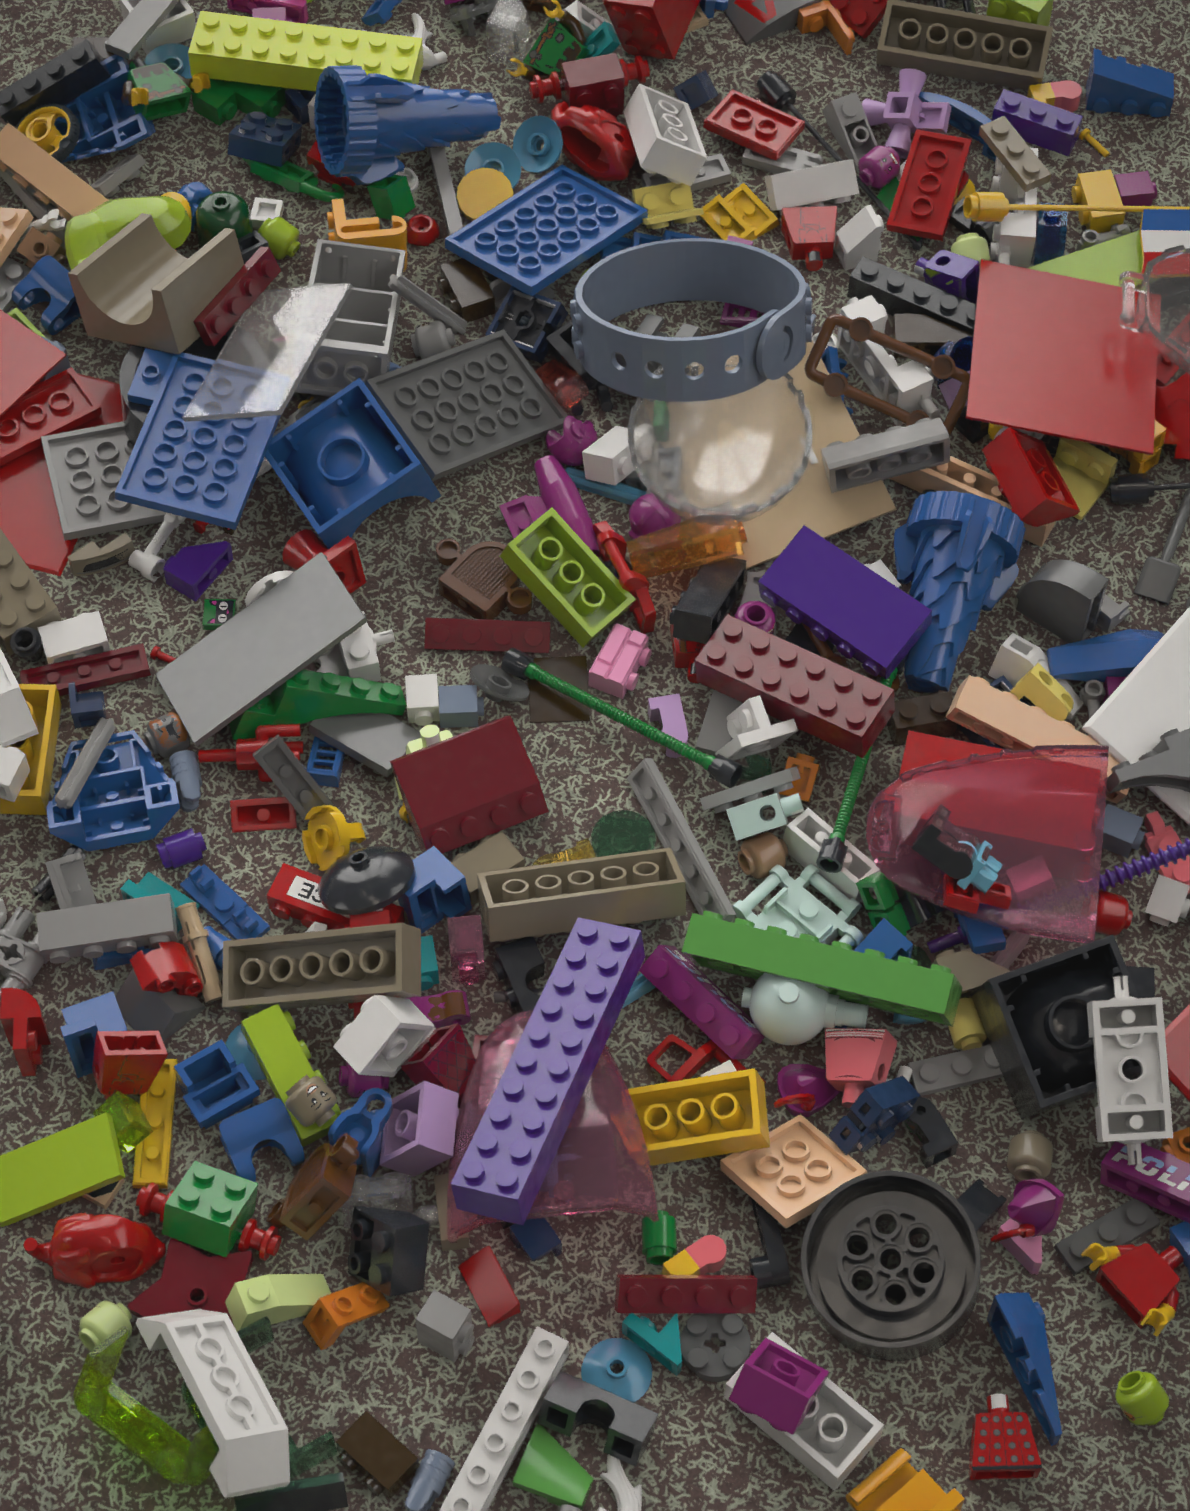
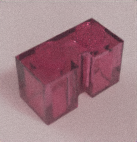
(466, 949)

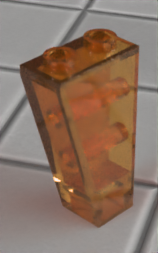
(684, 547)

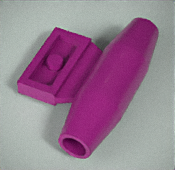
(558, 492)

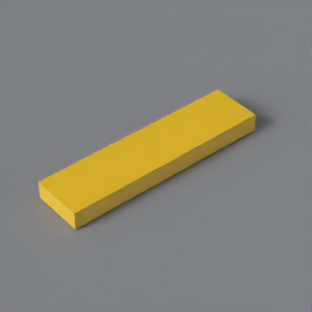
(154, 1152)

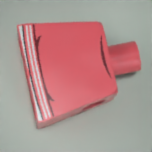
(857, 1059)

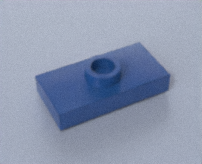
(148, 376)

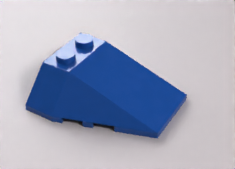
(103, 118)
(120, 802)

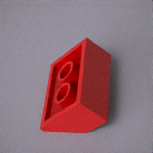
(1029, 478)

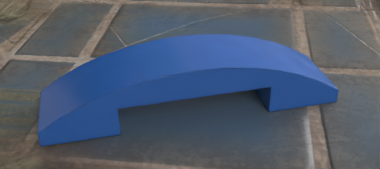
(963, 118)

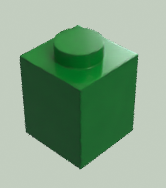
(391, 197)

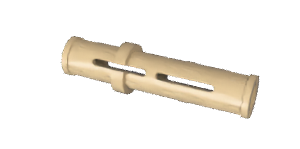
(196, 939)

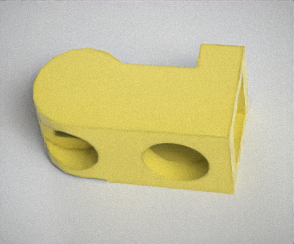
(1044, 693)

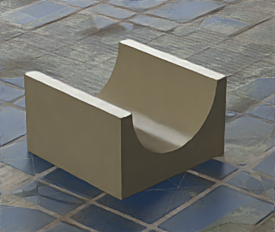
(147, 291)

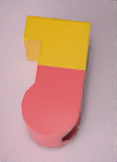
(1059, 94)
(701, 1257)

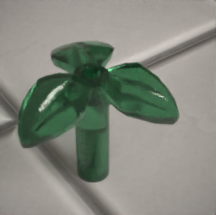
(758, 768)

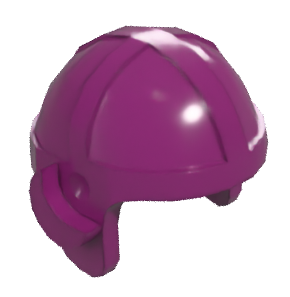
(573, 442)
(649, 515)

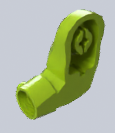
(93, 229)

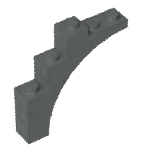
(1163, 767)

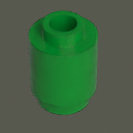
(659, 1238)

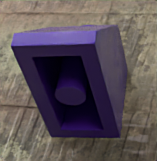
(197, 567)

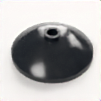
(366, 880)

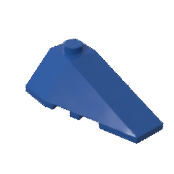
(1102, 656)
(1023, 1338)

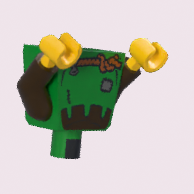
(558, 43)
(159, 90)

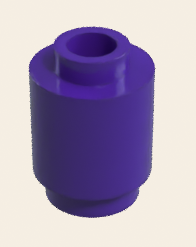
(181, 848)

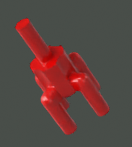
(246, 747)

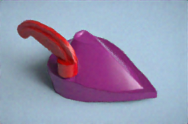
(804, 1089)
(1035, 1208)

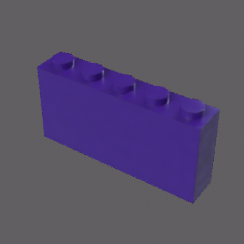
(844, 602)

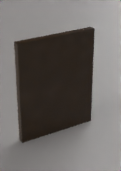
(552, 706)

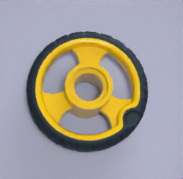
(40, 128)

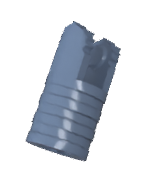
(187, 777)
(428, 1480)

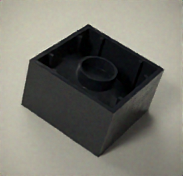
(1041, 1024)

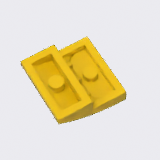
(739, 215)

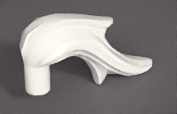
(429, 58)
(627, 1496)

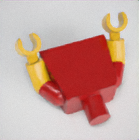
(1139, 1280)

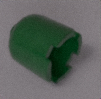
(219, 212)

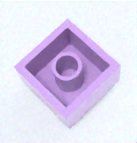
(420, 1129)

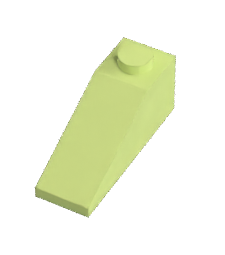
(274, 1296)

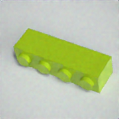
(283, 1061)

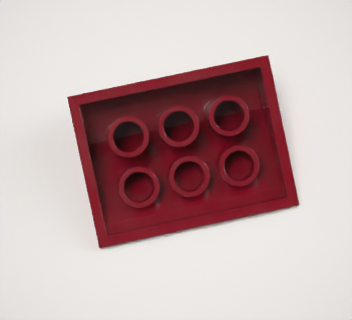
(469, 786)

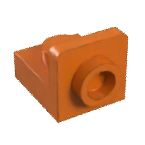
(808, 772)

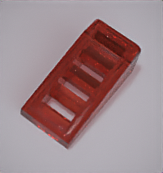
(563, 384)

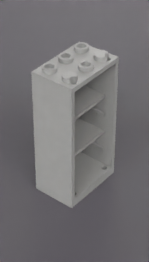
(366, 325)

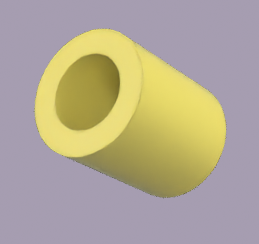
(967, 1026)

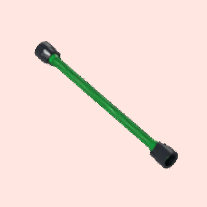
(719, 767)
(833, 849)

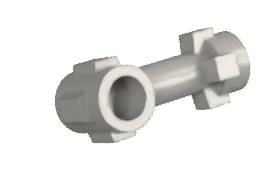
(1091, 237)
(1092, 695)

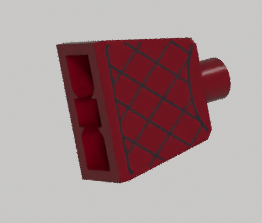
(442, 1060)

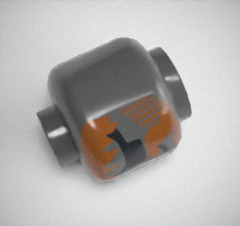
(167, 735)

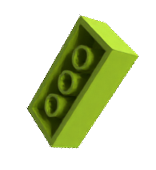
(567, 577)

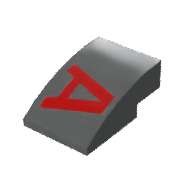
(764, 18)

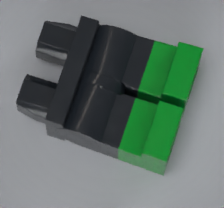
(894, 904)

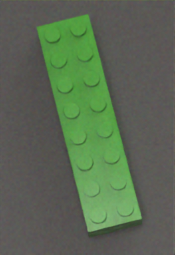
(835, 968)

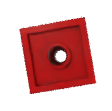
(342, 557)

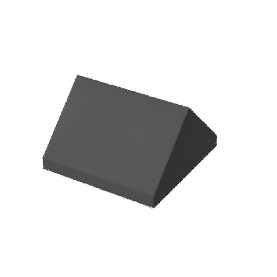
(155, 1010)

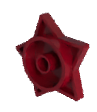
(192, 1275)

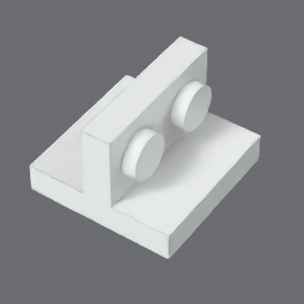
(753, 731)

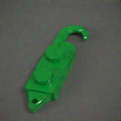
(295, 180)

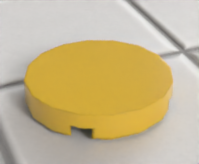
(482, 191)

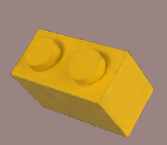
(1097, 189)

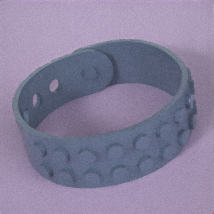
(684, 272)

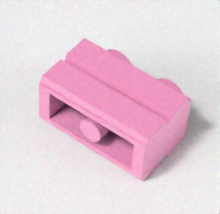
(619, 661)

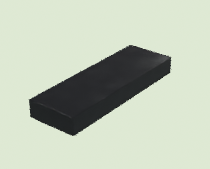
(306, 1494)

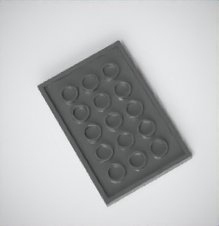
(467, 404)

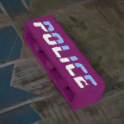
(702, 1001)
(1158, 1182)

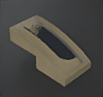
(94, 560)

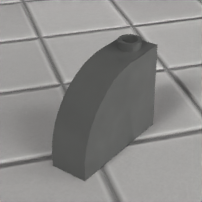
(1064, 599)

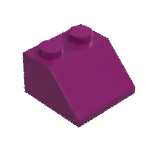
(778, 1386)

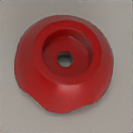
(422, 237)

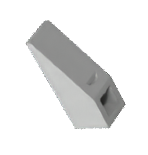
(850, 126)

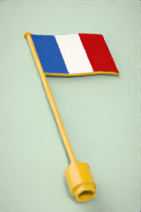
(1159, 229)

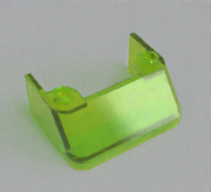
(136, 1425)

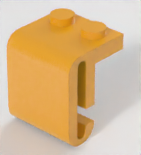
(366, 230)
(901, 1488)

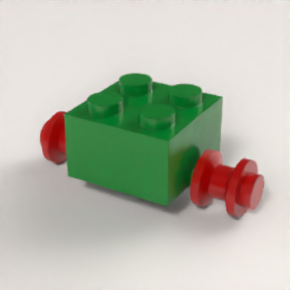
(211, 1212)

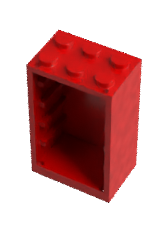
(651, 25)

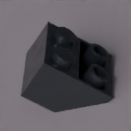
(388, 1249)

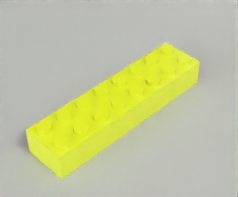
(294, 52)

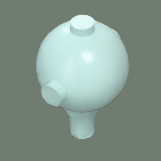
(796, 1010)

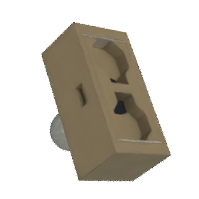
(437, 1215)

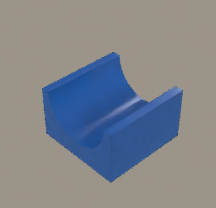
(346, 463)

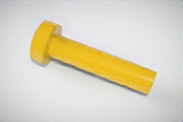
(1085, 134)

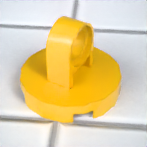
(329, 835)

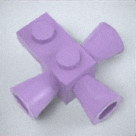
(907, 113)

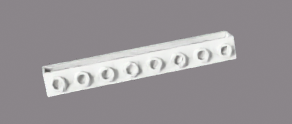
(508, 1423)

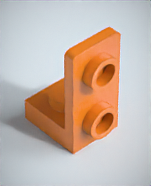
(823, 14)
(341, 1309)

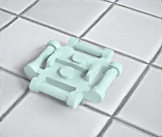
(799, 910)

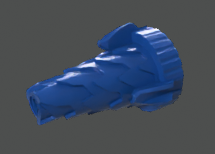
(373, 118)
(960, 561)

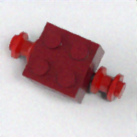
(592, 81)

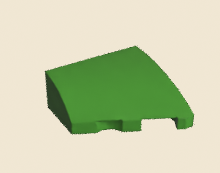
(552, 1472)

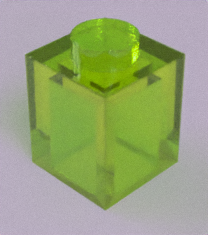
(128, 1119)

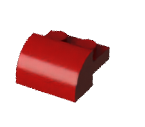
(24, 1028)

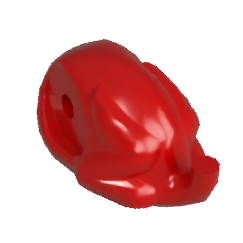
(595, 141)
(98, 1249)

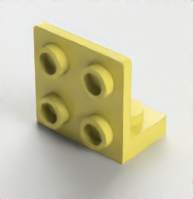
(666, 203)
(1084, 471)

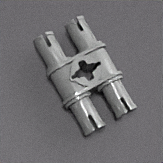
(22, 970)

